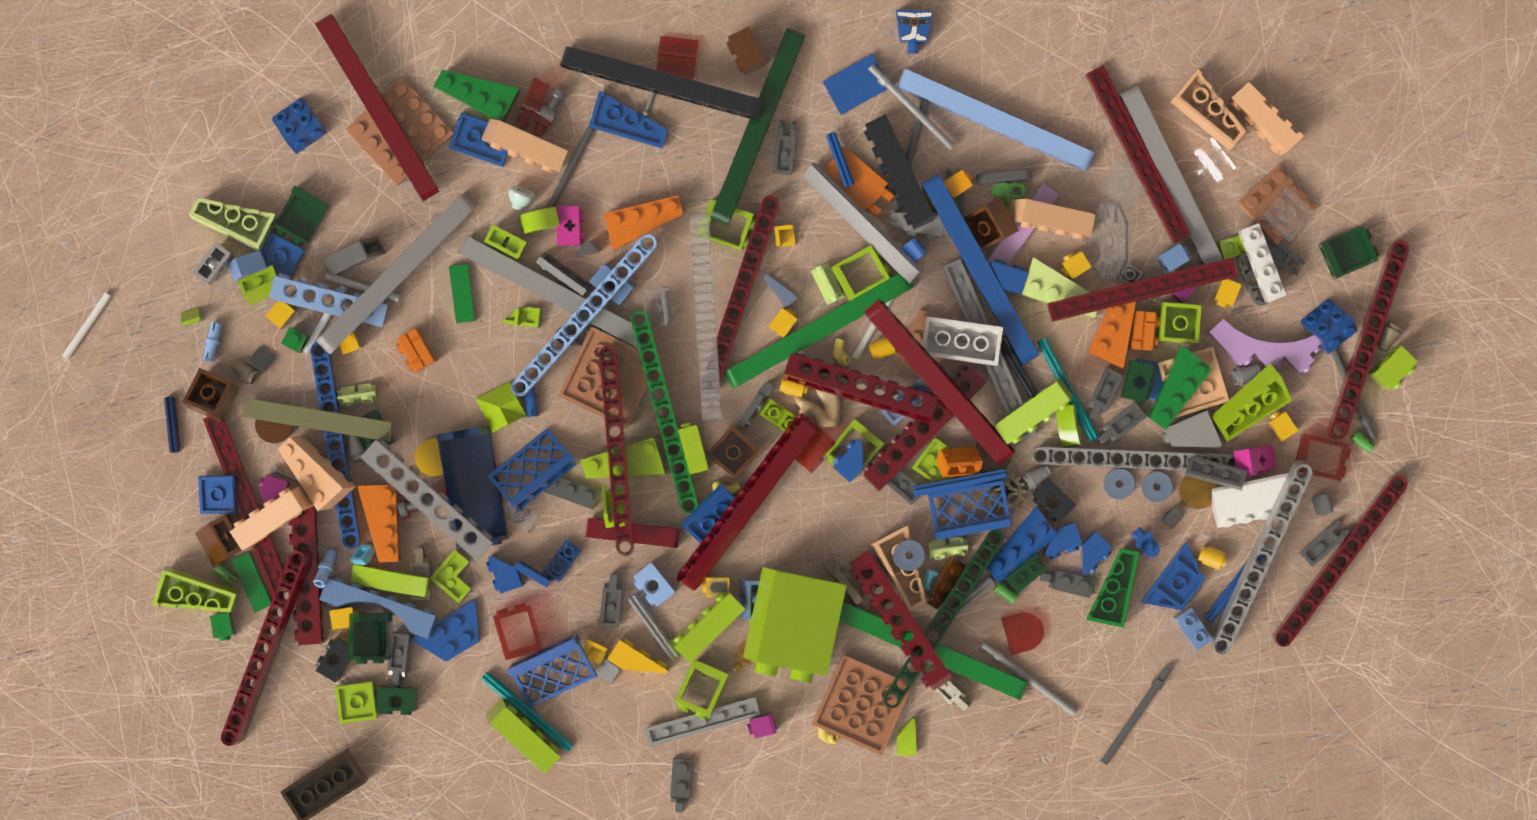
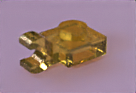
(741, 661)

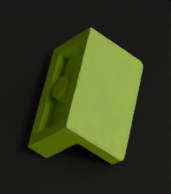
(258, 285)
(607, 507)

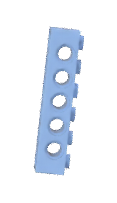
(278, 293)

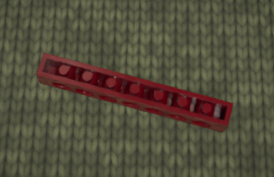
(866, 396)
(878, 480)
(860, 567)
(315, 635)

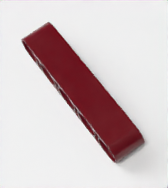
(642, 533)

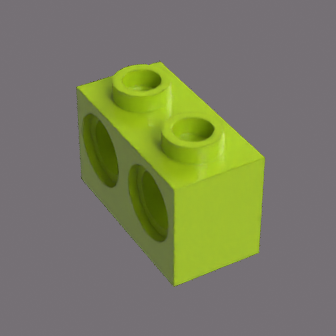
(506, 242)

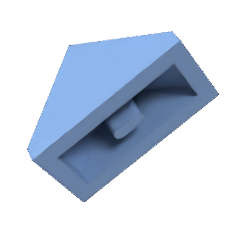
(247, 265)

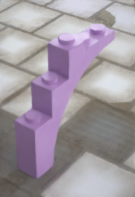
(1241, 348)

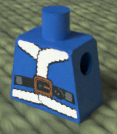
(913, 28)

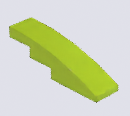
(390, 580)

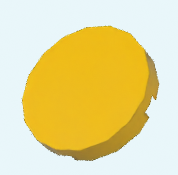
(428, 458)

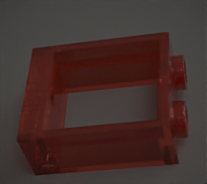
(1344, 454)
(523, 650)

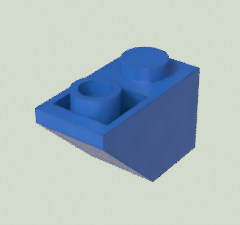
(914, 249)
(1009, 278)
(851, 462)
(1067, 539)
(1092, 551)
(505, 575)

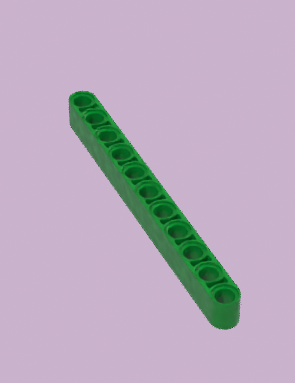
(815, 331)
(669, 419)
(951, 659)

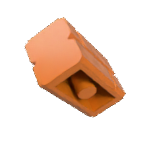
(1143, 331)
(416, 350)
(959, 461)

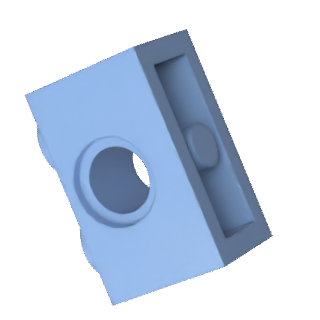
(664, 589)

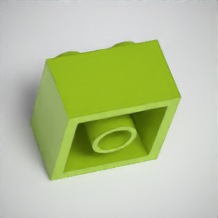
(1179, 323)
(1393, 368)

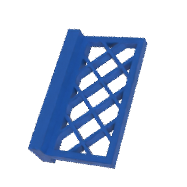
(540, 483)
(973, 526)
(541, 658)

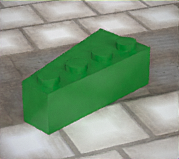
(482, 95)
(1178, 386)
(1115, 594)

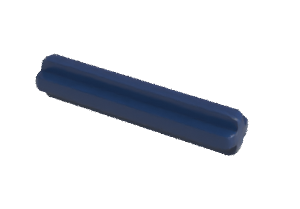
(172, 424)

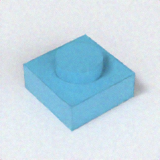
(363, 554)
(929, 578)

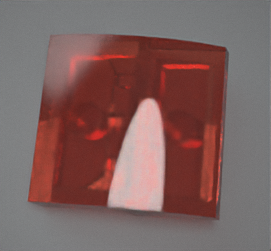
(677, 56)
(815, 450)

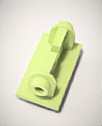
(827, 283)
(348, 397)
(939, 550)

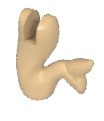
(826, 418)

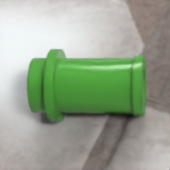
(1362, 441)
(224, 573)
(1005, 592)

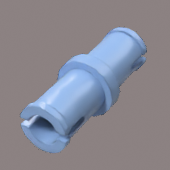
(212, 341)
(325, 568)

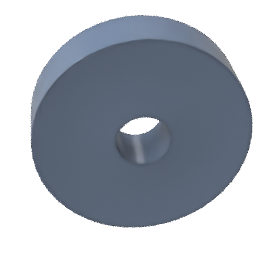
(1127, 483)
(1165, 486)
(915, 549)

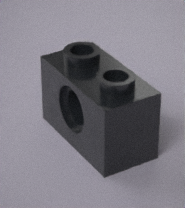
(1063, 505)
(324, 664)

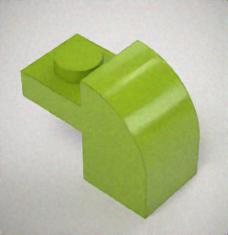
(539, 220)

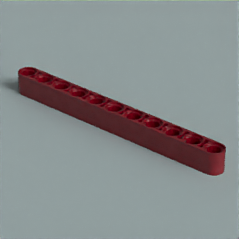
(377, 107)
(745, 286)
(1374, 333)
(938, 381)
(619, 440)
(747, 501)
(1348, 556)
(273, 642)

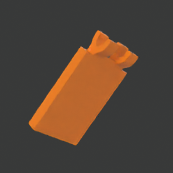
(867, 184)

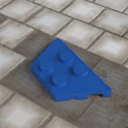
(1176, 582)
(453, 633)

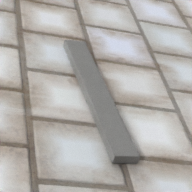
(862, 222)

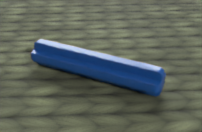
(840, 159)

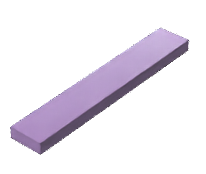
(1008, 247)

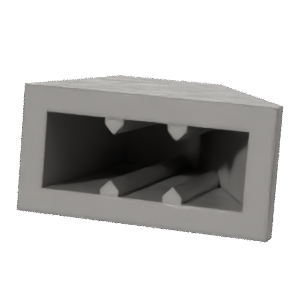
(1192, 432)

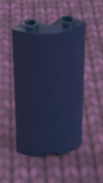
(466, 463)

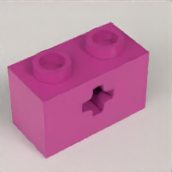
(567, 237)
(1255, 459)

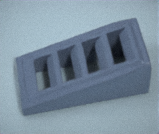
(784, 294)

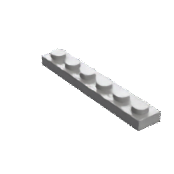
(692, 725)

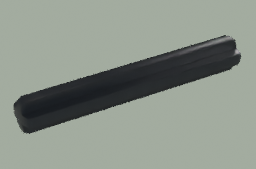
(1018, 368)

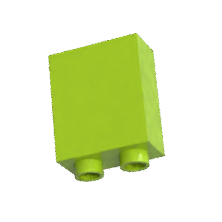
(794, 624)

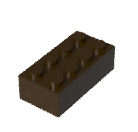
(324, 786)

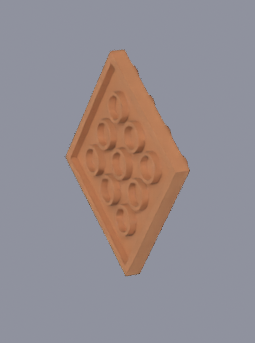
(417, 121)
(584, 379)
(855, 708)

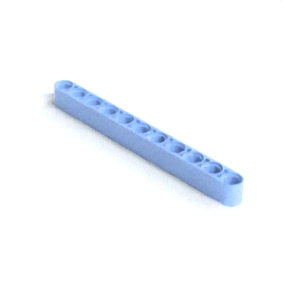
(995, 120)
(576, 320)

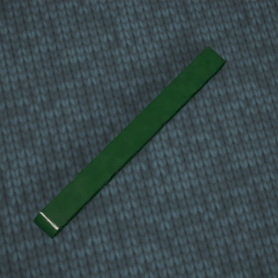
(757, 129)
(950, 612)

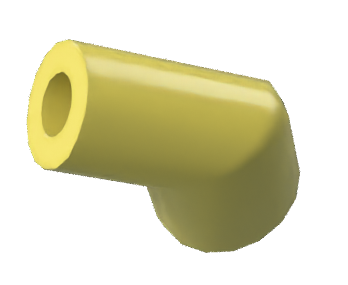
(838, 353)
(734, 488)
(828, 737)

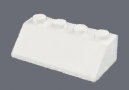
(962, 341)
(1250, 504)

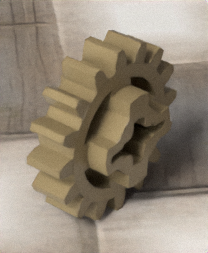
(1017, 491)

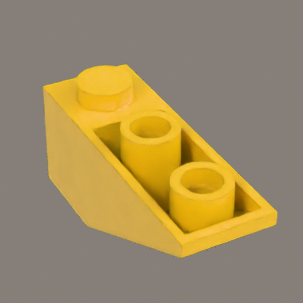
(629, 658)

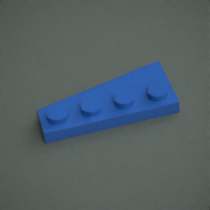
(619, 120)
(1023, 544)

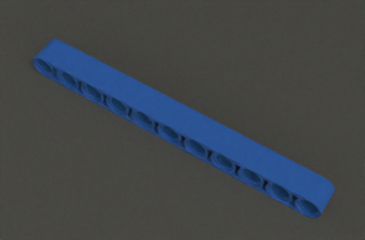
(979, 269)
(333, 455)

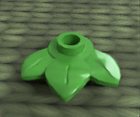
(1006, 192)

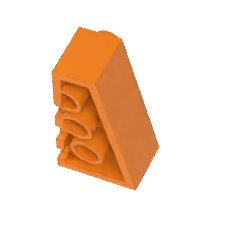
(639, 220)
(1113, 335)
(383, 520)

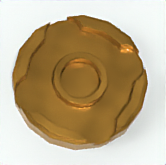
(1196, 492)

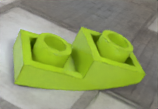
(776, 414)
(1067, 426)

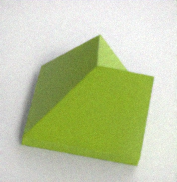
(501, 407)

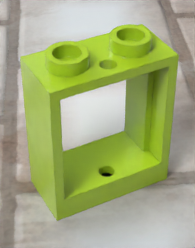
(748, 226)
(883, 269)
(865, 433)
(693, 448)
(708, 671)

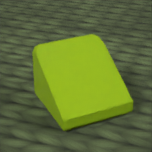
(191, 317)

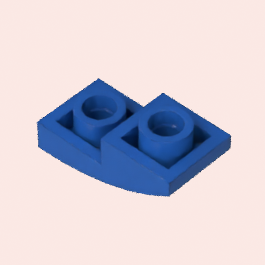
(562, 561)

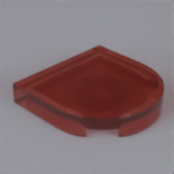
(1022, 632)

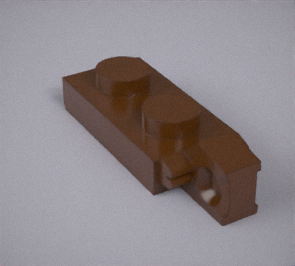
(945, 581)

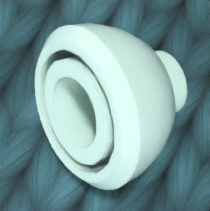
(520, 197)

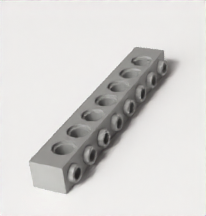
(372, 457)

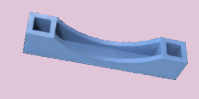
(341, 595)

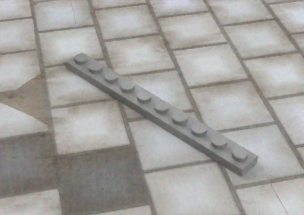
(973, 313)

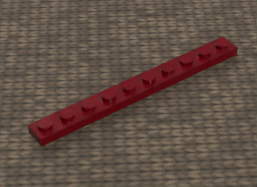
(1138, 155)
(1142, 290)
(246, 500)

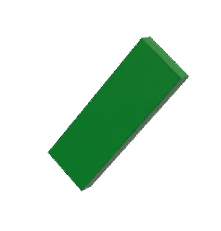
(462, 293)
(252, 582)

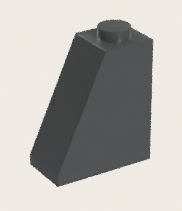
(354, 255)

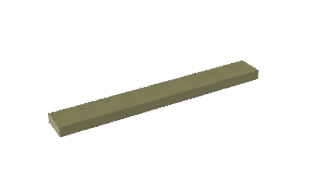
(317, 419)

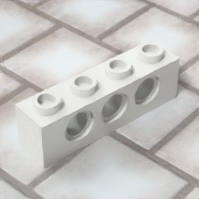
(1262, 263)

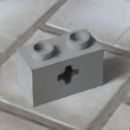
(213, 263)

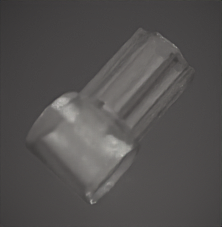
(525, 517)

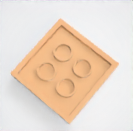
(1212, 389)

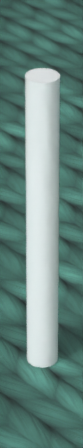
(357, 285)
(86, 326)
(319, 328)
(866, 338)

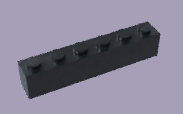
(899, 172)

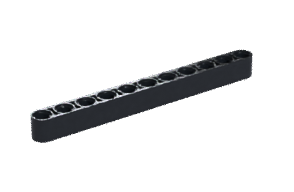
(662, 83)

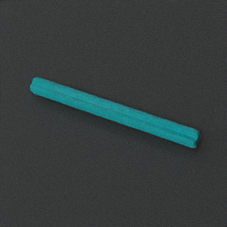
(1059, 372)
(527, 712)

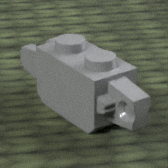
(931, 230)

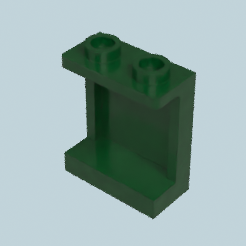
(301, 216)
(1349, 252)
(368, 637)

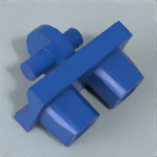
(1146, 543)

